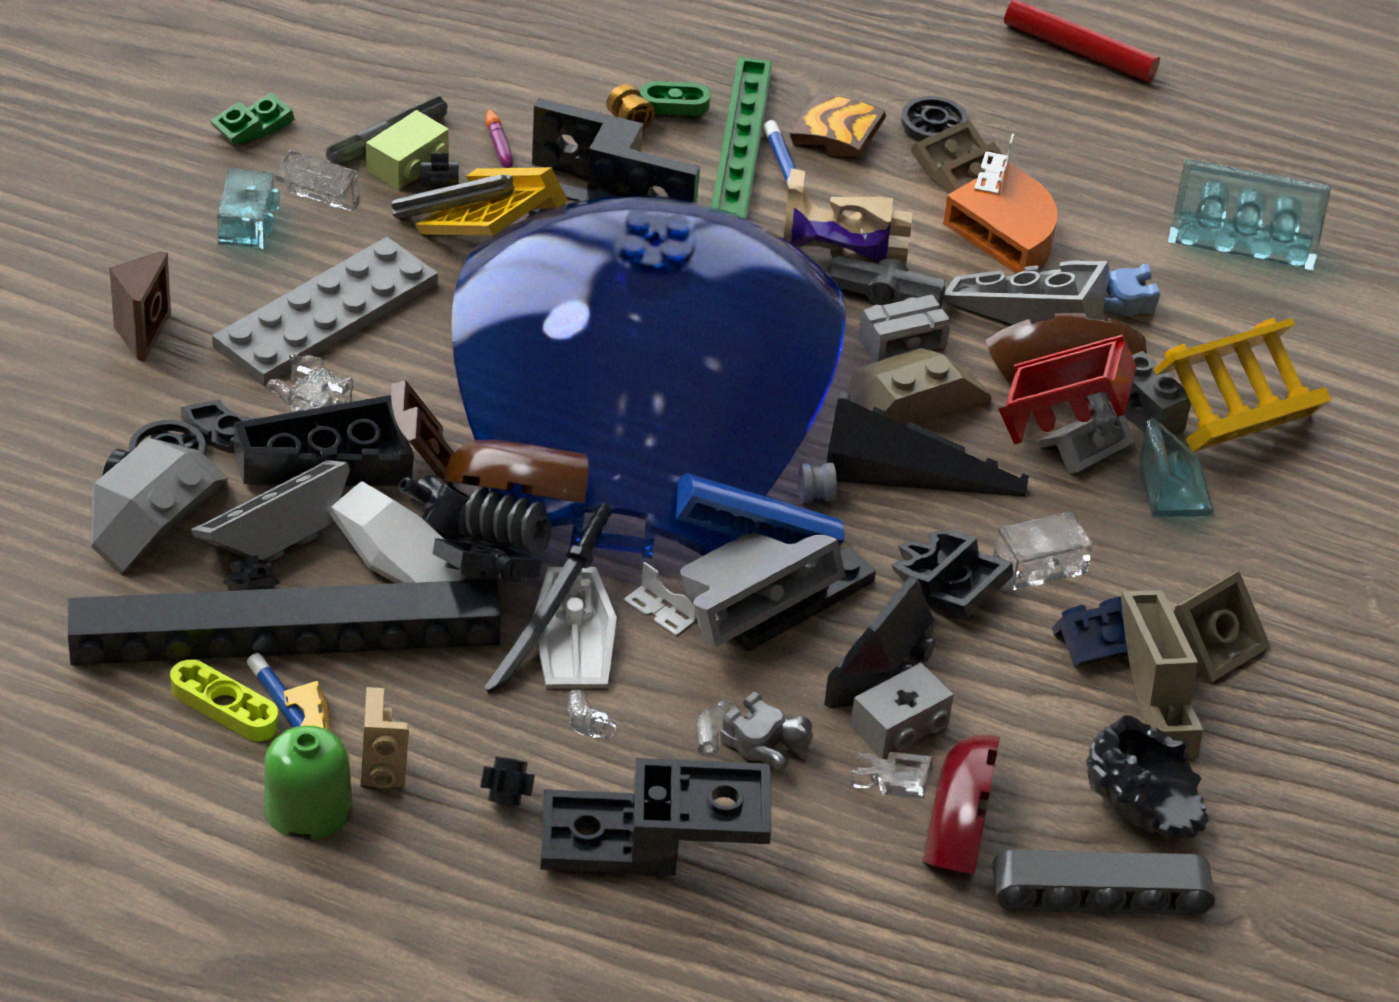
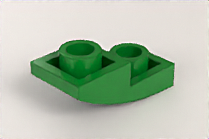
(260, 119)

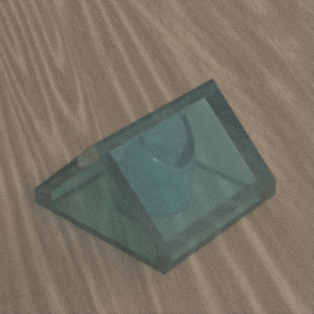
(1172, 475)

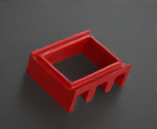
(1071, 378)

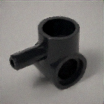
(436, 502)

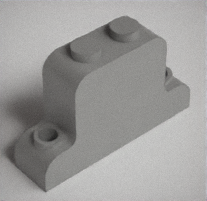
(756, 580)

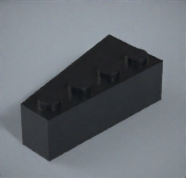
(350, 432)

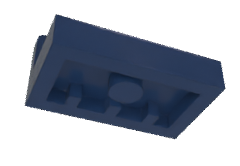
(1093, 633)

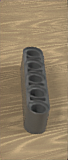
(1103, 882)

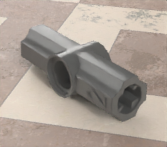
(885, 281)

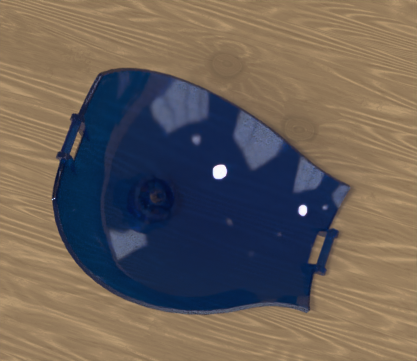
(650, 346)

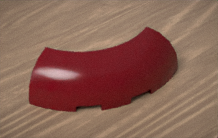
(955, 817)

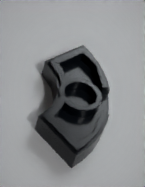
(214, 423)

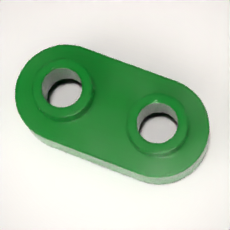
(677, 98)

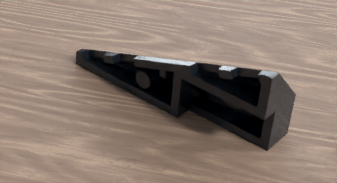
(884, 452)

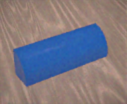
(744, 513)

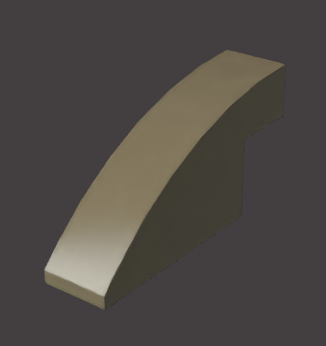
(1161, 666)

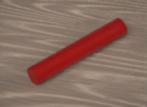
(1082, 40)

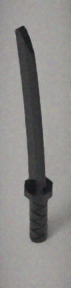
(578, 558)

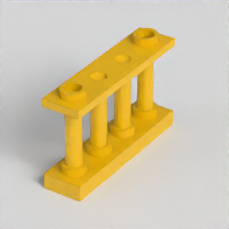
(1240, 419)

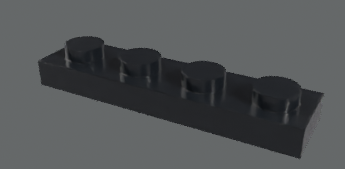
(858, 575)

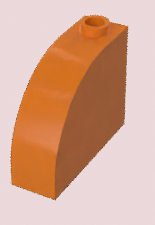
(1010, 226)

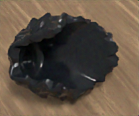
(1147, 778)

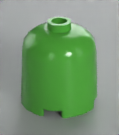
(307, 782)

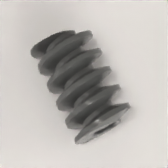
(506, 521)

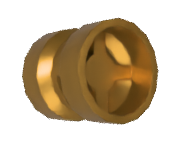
(629, 104)

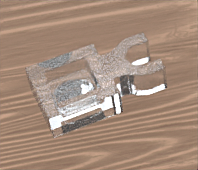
(897, 775)

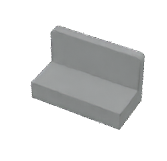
(1083, 445)

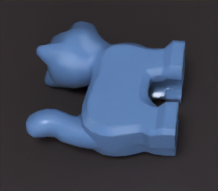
(1130, 293)

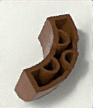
(1066, 331)
(537, 468)

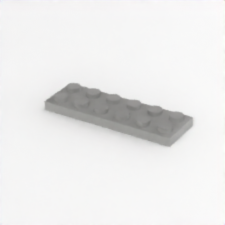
(325, 309)

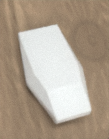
(390, 537)
(580, 636)

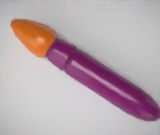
(499, 140)

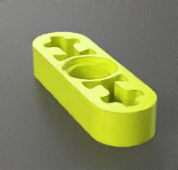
(231, 716)

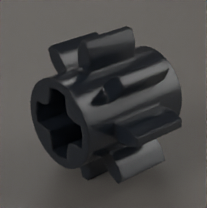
(439, 172)
(250, 570)
(507, 780)

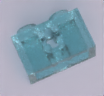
(247, 208)

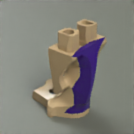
(862, 233)

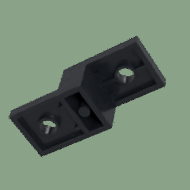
(606, 153)
(667, 805)

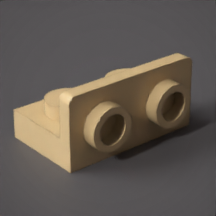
(383, 744)

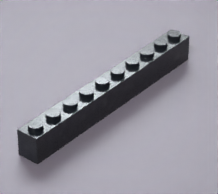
(283, 621)

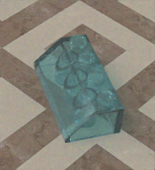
(1249, 214)

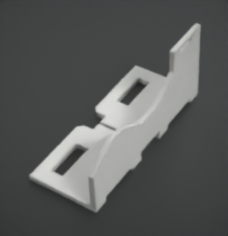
(993, 171)
(654, 606)

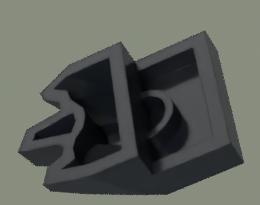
(953, 572)

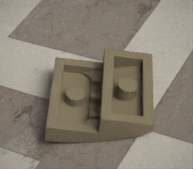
(954, 155)

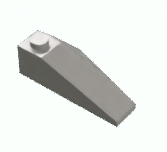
(1033, 294)

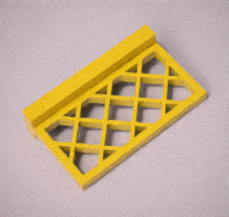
(532, 190)

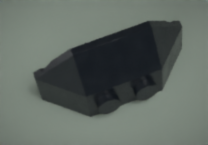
(888, 647)

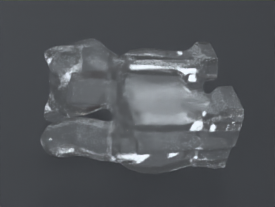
(312, 385)

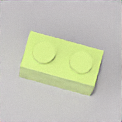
(398, 151)

